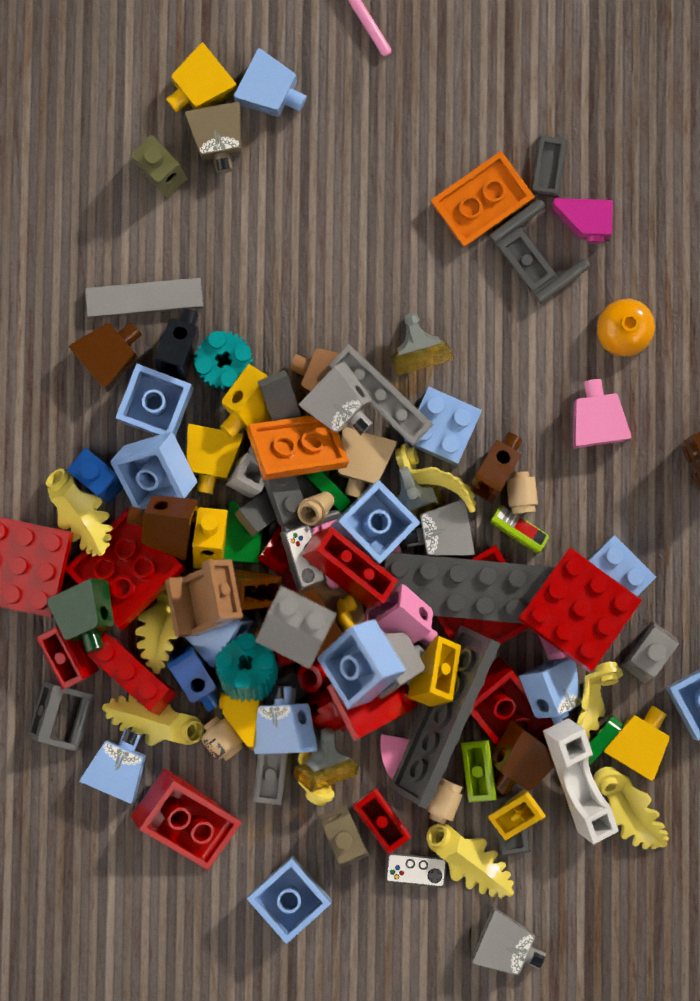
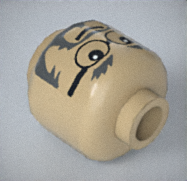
(221, 739)

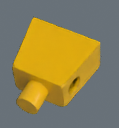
(200, 81)
(244, 402)
(211, 455)
(209, 535)
(641, 743)

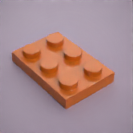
(482, 199)
(296, 447)

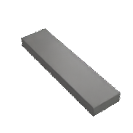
(144, 297)
(385, 397)
(271, 769)

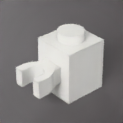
(246, 476)

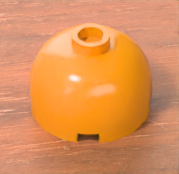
(625, 327)

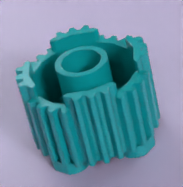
(218, 346)
(244, 655)

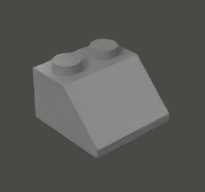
(295, 627)

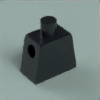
(178, 345)

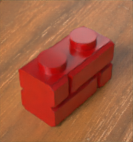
(66, 658)
(382, 820)

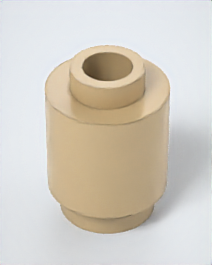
(522, 493)
(446, 801)

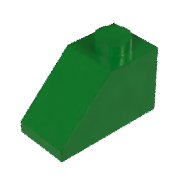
(239, 543)

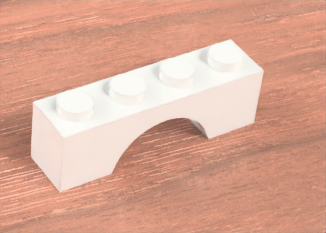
(570, 755)

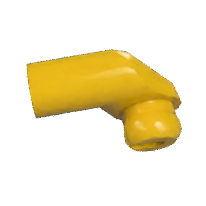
(344, 618)

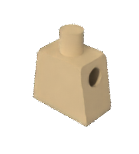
(367, 459)

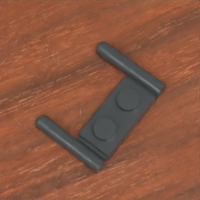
(527, 259)
(285, 500)

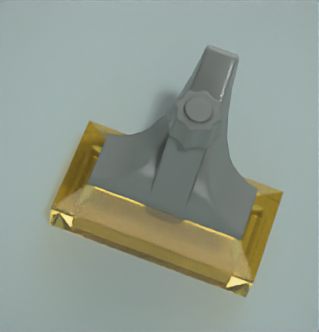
(419, 348)
(417, 497)
(326, 764)

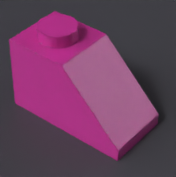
(586, 217)

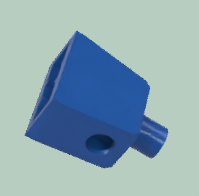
(96, 475)
(187, 665)

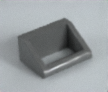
(46, 712)

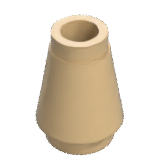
(315, 508)

